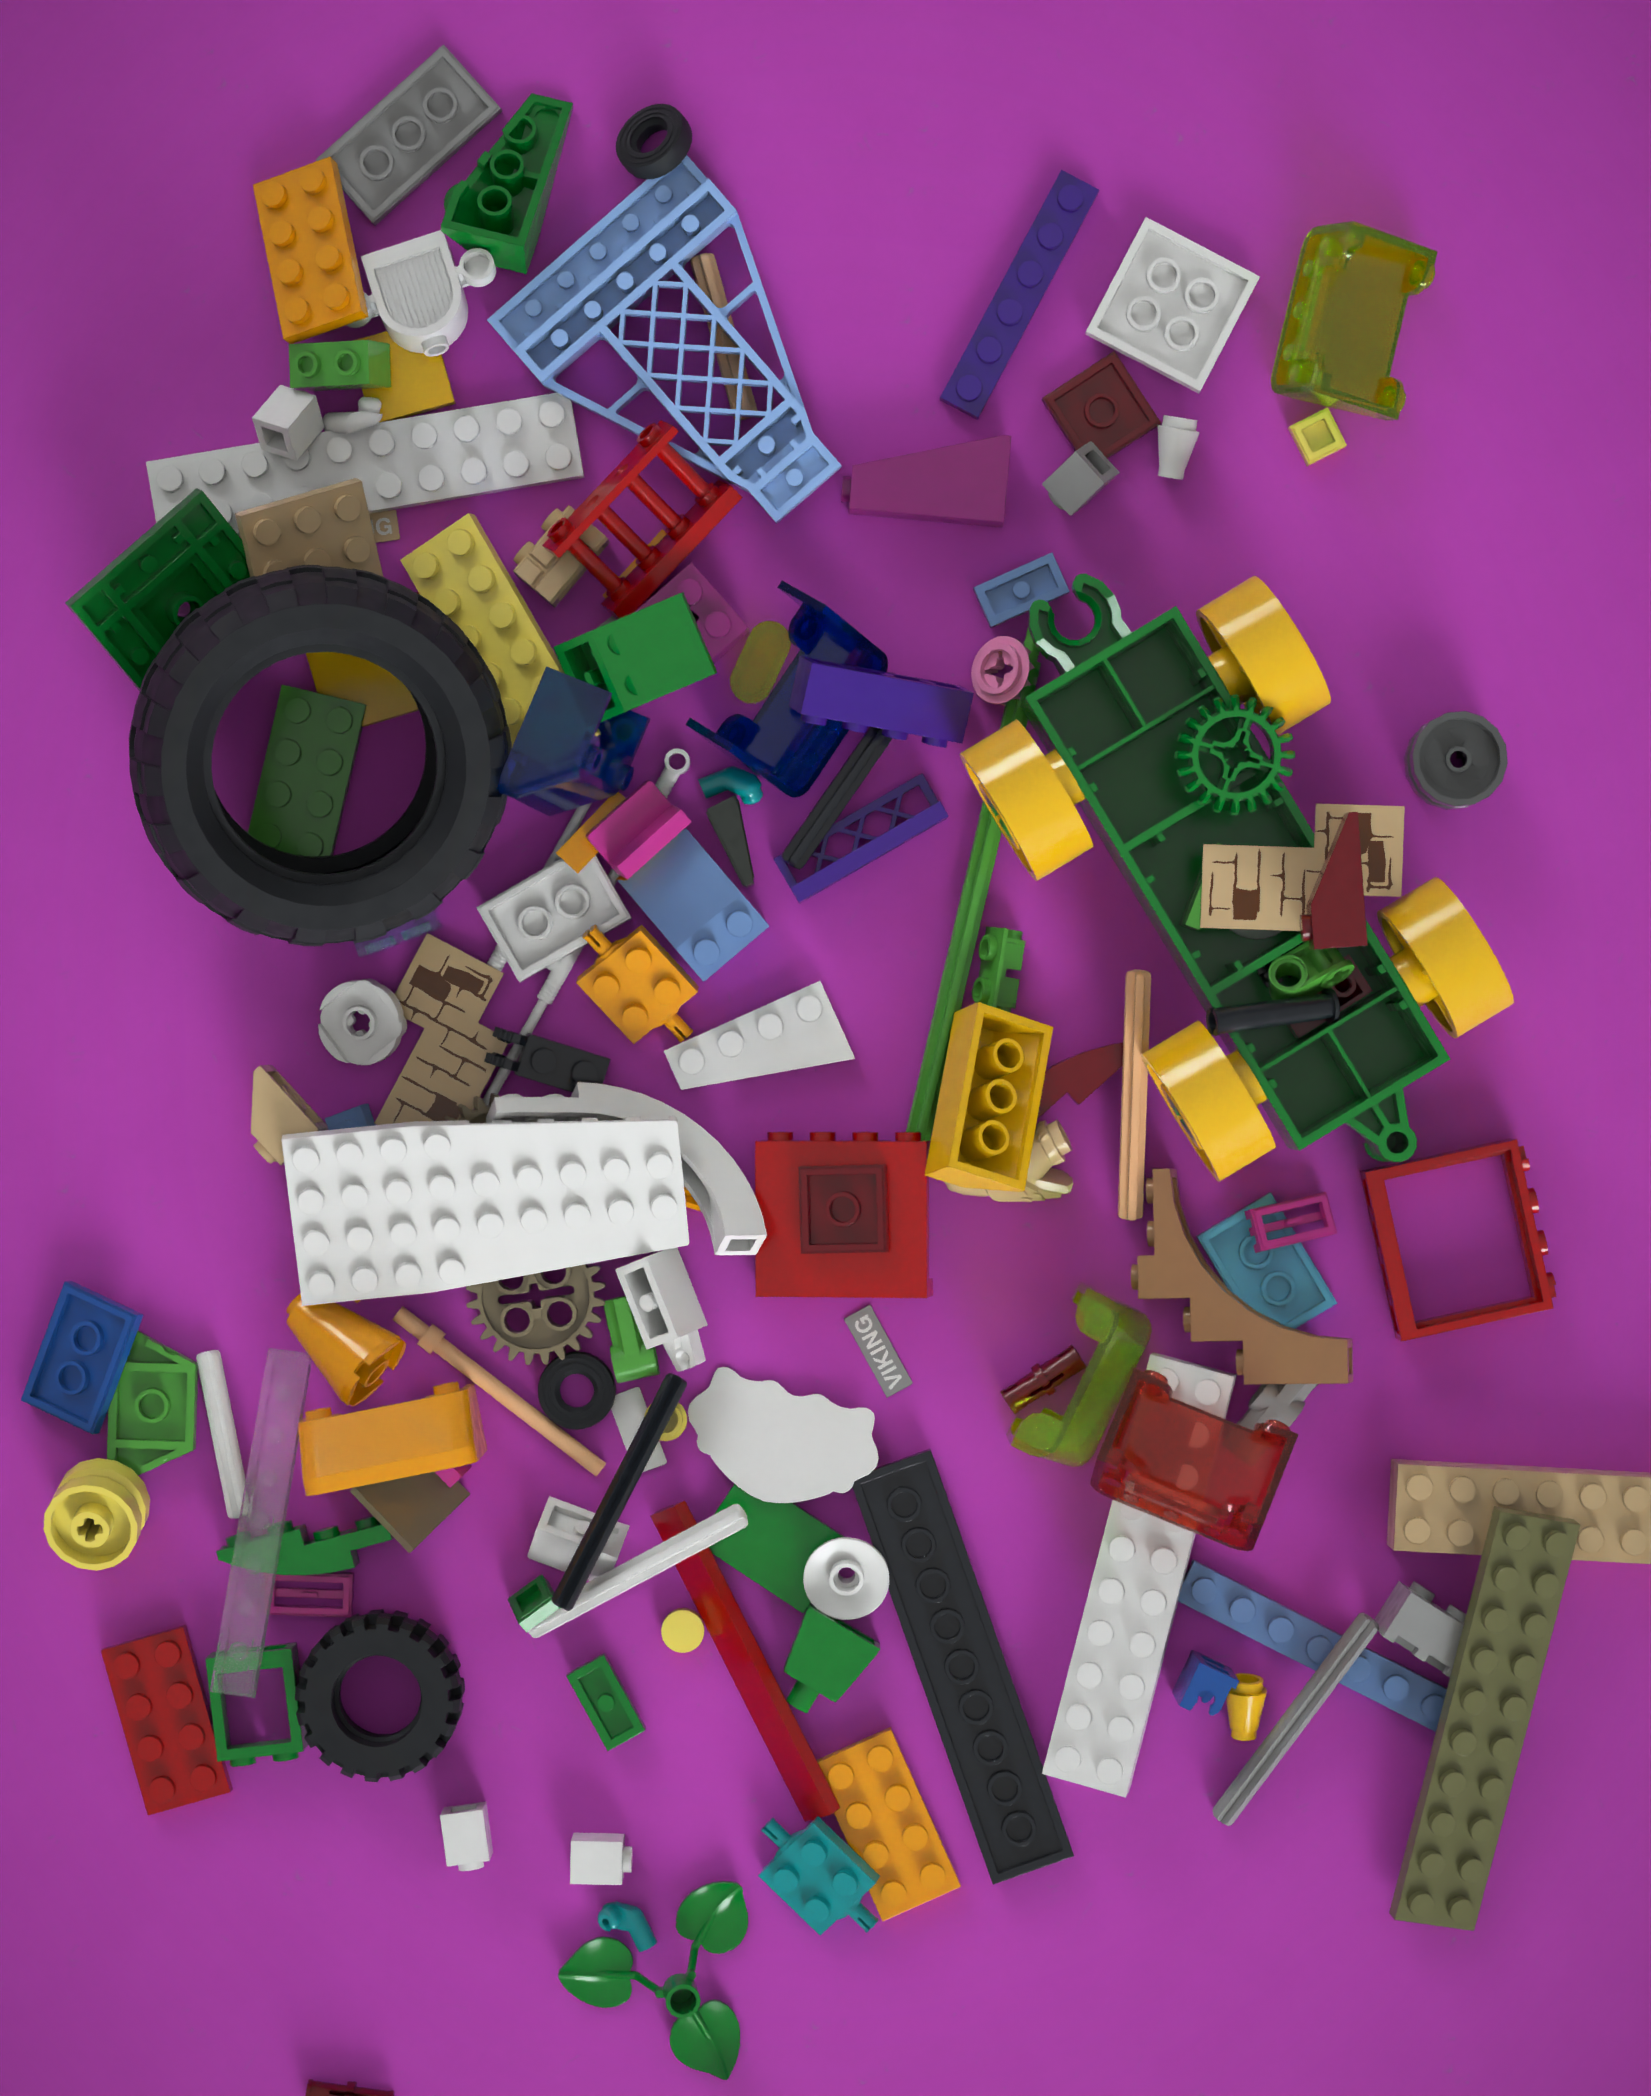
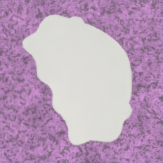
(781, 1442)

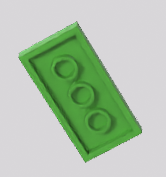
(306, 772)

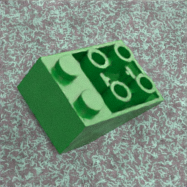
(640, 655)

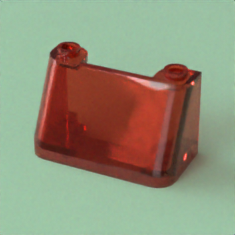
(1191, 1464)

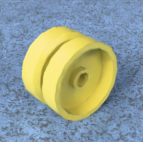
(96, 1514)

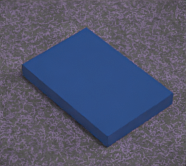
(82, 1357)

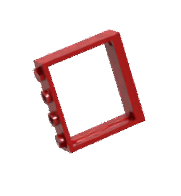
(1532, 1242)

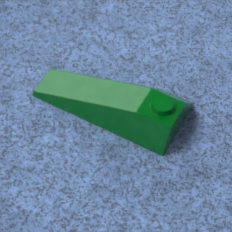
(511, 186)

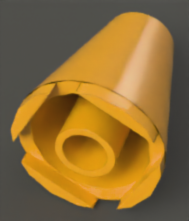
(345, 1347)

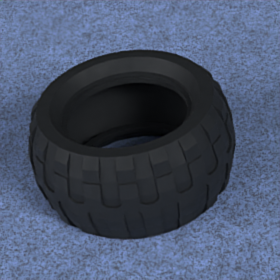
(342, 894)

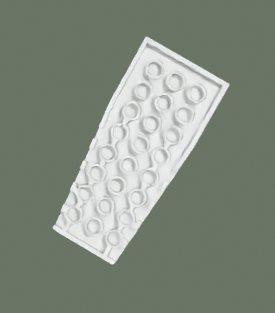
(477, 1201)

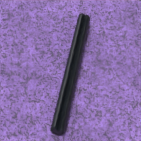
(619, 1492)

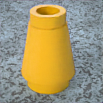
(1246, 1706)

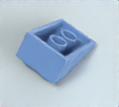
(695, 905)

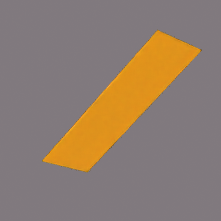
(578, 850)

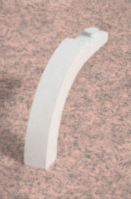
(707, 1167)

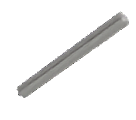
(1295, 1719)

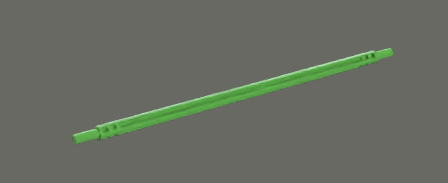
(963, 939)

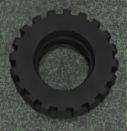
(349, 1744)

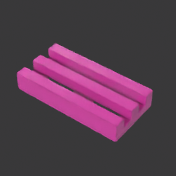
(1259, 1229)
(346, 1594)

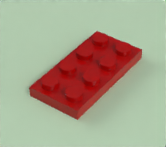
(166, 1719)

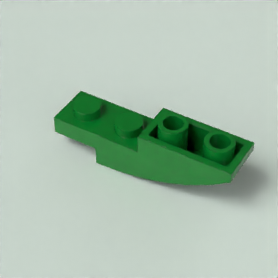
(326, 1553)

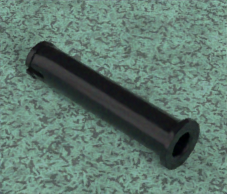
(1274, 1013)

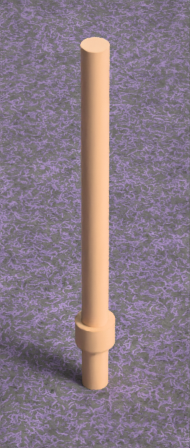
(433, 1339)

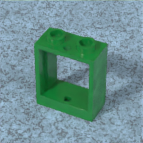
(282, 1749)

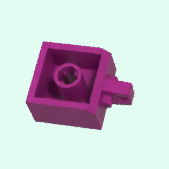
(716, 619)

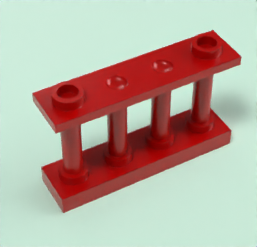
(681, 530)

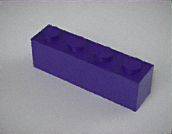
(880, 700)

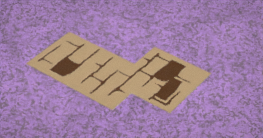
(1273, 883)
(447, 1068)

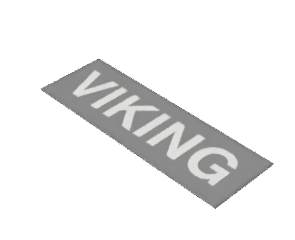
(878, 1351)

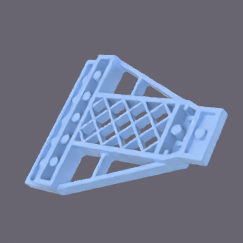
(614, 272)

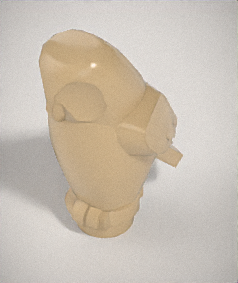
(1042, 1181)

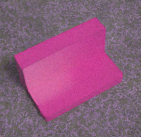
(637, 829)

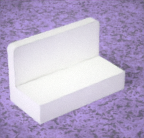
(561, 1533)

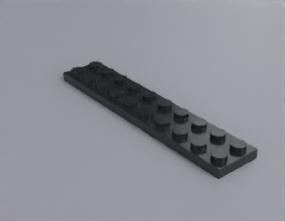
(962, 1667)

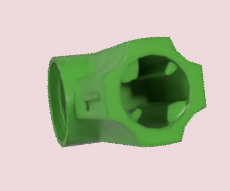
(628, 1351)

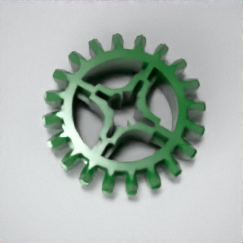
(1270, 766)

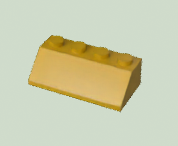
(989, 1099)

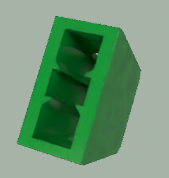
(826, 1658)

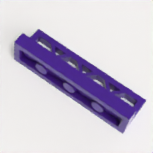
(872, 850)

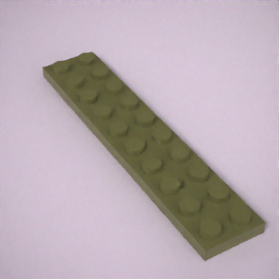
(1484, 1718)

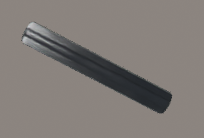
(835, 798)

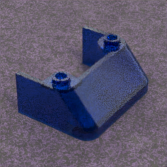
(776, 741)
(557, 755)

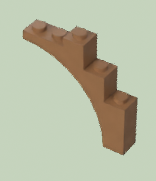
(1178, 1270)

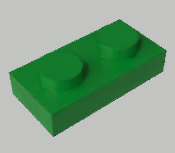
(606, 1702)

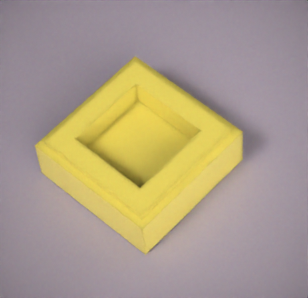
(1317, 436)

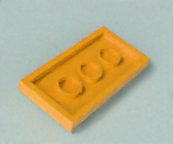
(310, 250)
(888, 1823)

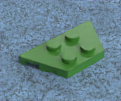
(153, 1407)

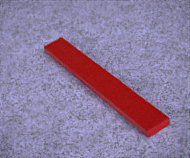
(750, 1671)

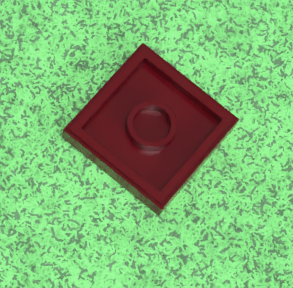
(1102, 408)
(843, 1209)

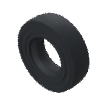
(667, 154)
(576, 1417)

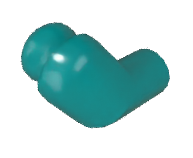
(734, 780)
(628, 1918)

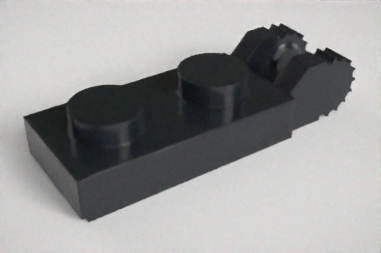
(549, 1061)

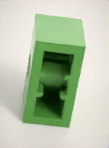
(339, 365)

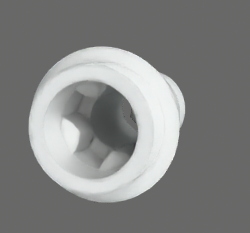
(1175, 445)

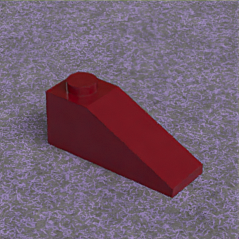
(1337, 901)

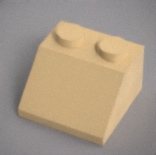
(277, 1112)

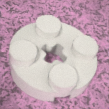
(385, 1015)

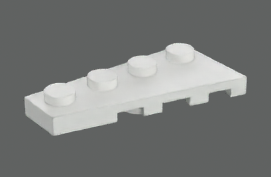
(772, 1039)

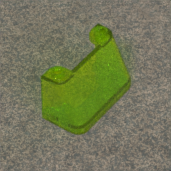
(1349, 318)
(1076, 1434)

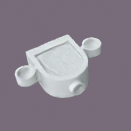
(422, 291)

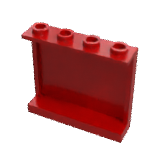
(891, 1274)

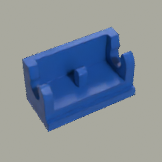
(1206, 1679)

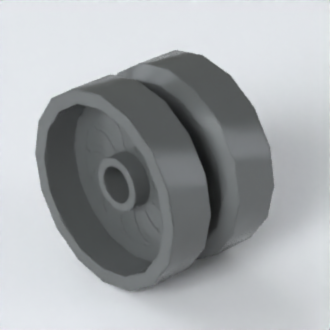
(1430, 767)

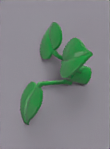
(701, 2036)

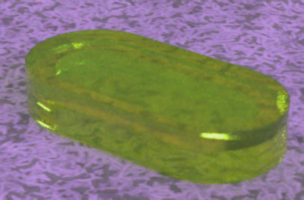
(760, 662)

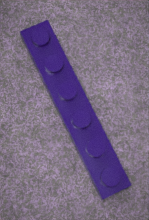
(1019, 294)

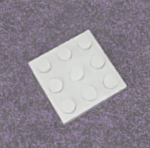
(1172, 305)

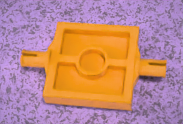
(637, 984)

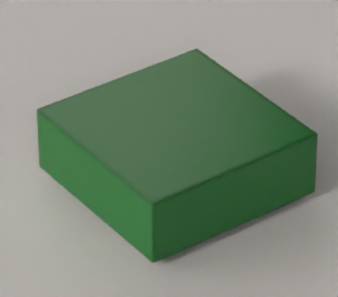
(533, 1603)

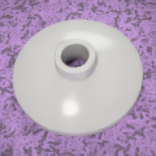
(842, 1596)

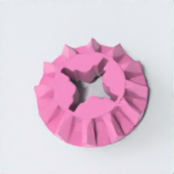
(992, 658)

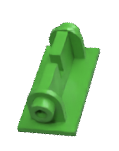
(999, 951)

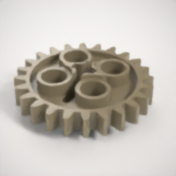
(542, 1333)

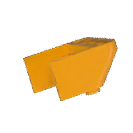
(391, 1440)

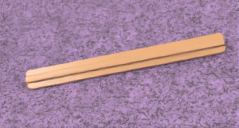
(1134, 1094)

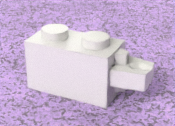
(665, 1306)

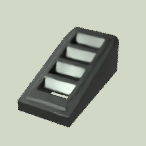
(729, 827)

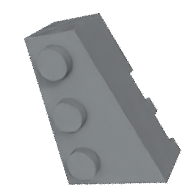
(1421, 1625)

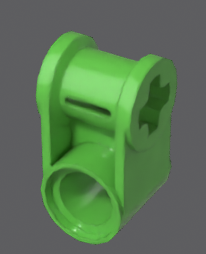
(1314, 969)

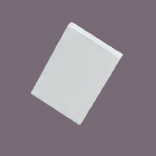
(550, 913)

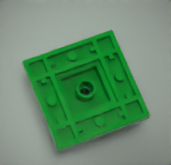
(160, 582)

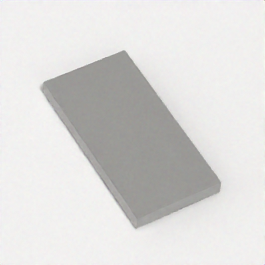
(410, 134)

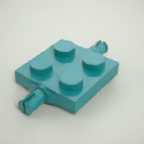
(819, 1875)

